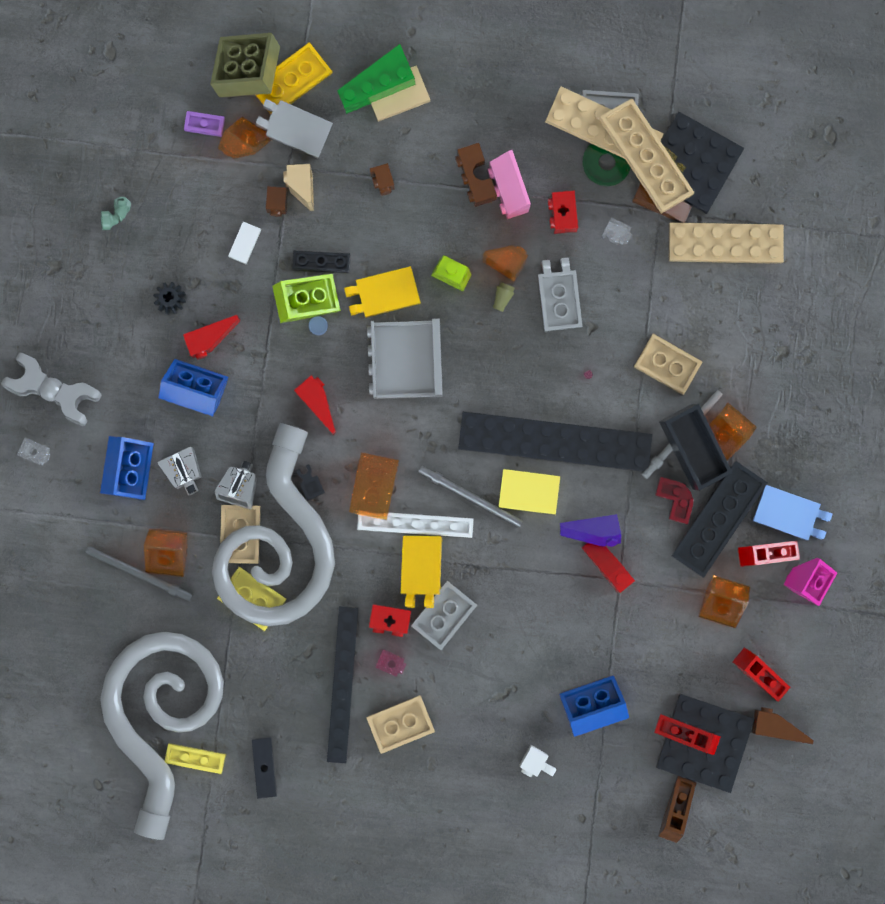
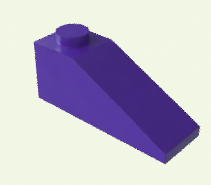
(597, 531)

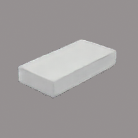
(244, 243)

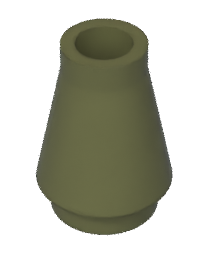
(503, 295)

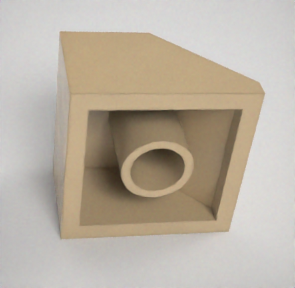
(300, 183)

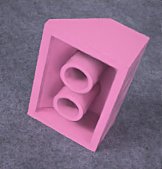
(509, 185)

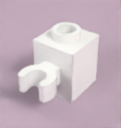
(534, 762)

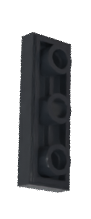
(333, 261)
(264, 780)

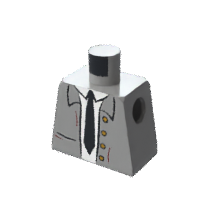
(182, 470)
(238, 486)

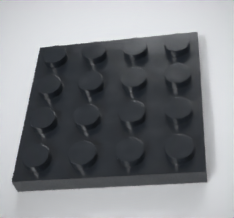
(706, 158)
(709, 769)

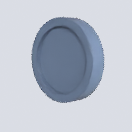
(318, 325)

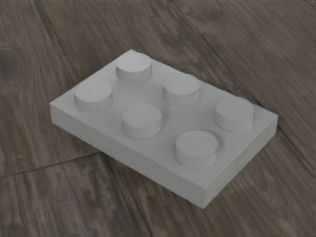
(446, 617)

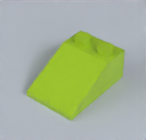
(306, 297)

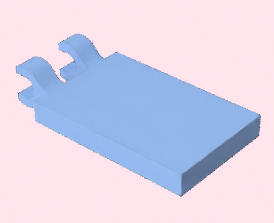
(789, 513)

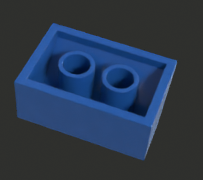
(192, 387)
(126, 467)
(594, 705)

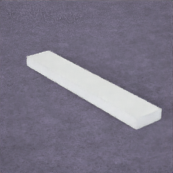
(418, 524)

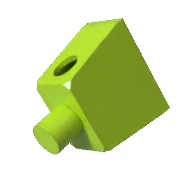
(452, 272)

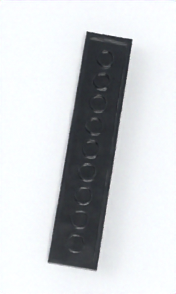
(555, 441)

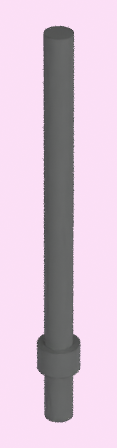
(172, 589)

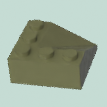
(245, 65)

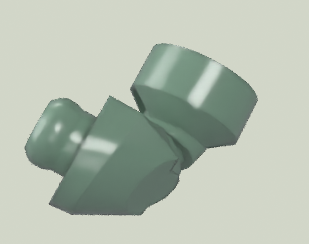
(121, 208)

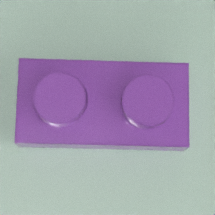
(204, 123)

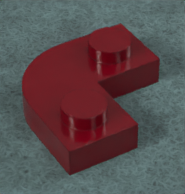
(680, 496)

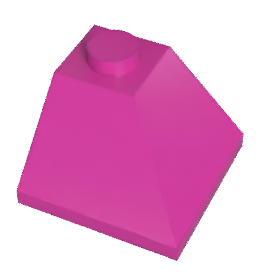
(811, 580)

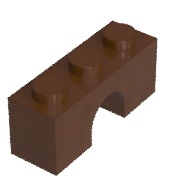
(479, 191)

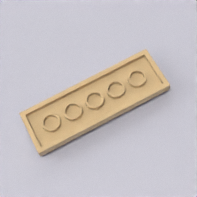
(581, 118)
(646, 155)
(726, 243)

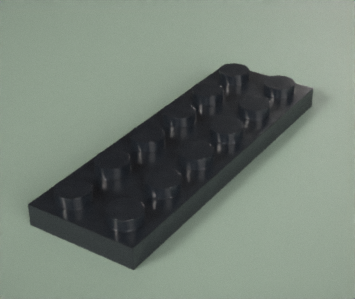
(719, 519)

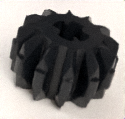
(173, 303)

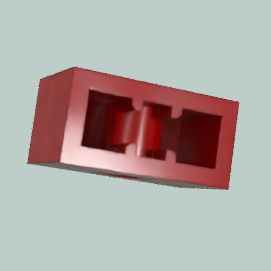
(566, 201)
(380, 613)

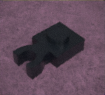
(311, 485)

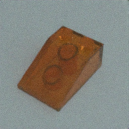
(374, 486)

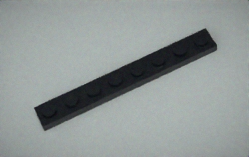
(342, 684)

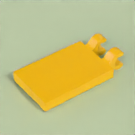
(384, 292)
(421, 568)

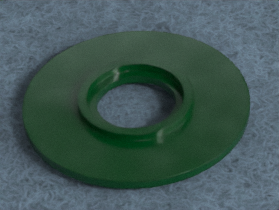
(597, 174)

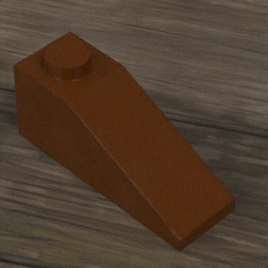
(678, 212)
(775, 726)
(677, 810)

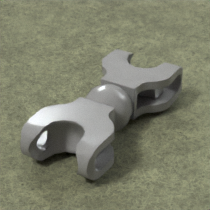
(51, 389)

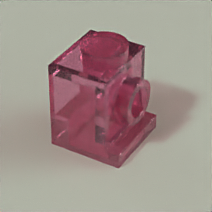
(387, 656)

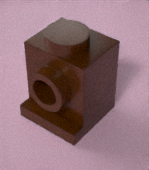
(382, 179)

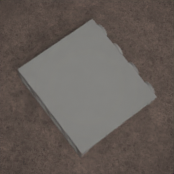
(405, 359)

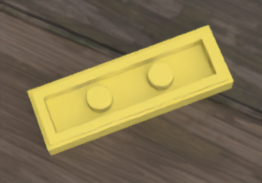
(195, 758)

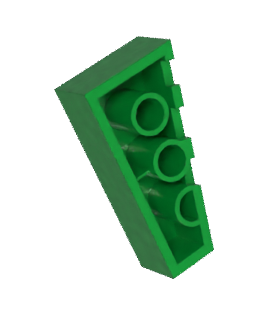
(378, 81)

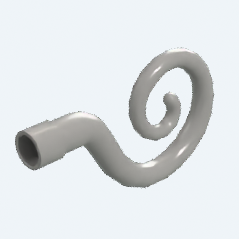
(286, 448)
(154, 814)

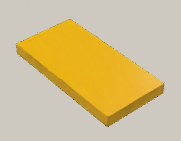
(297, 76)

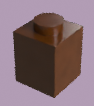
(276, 201)

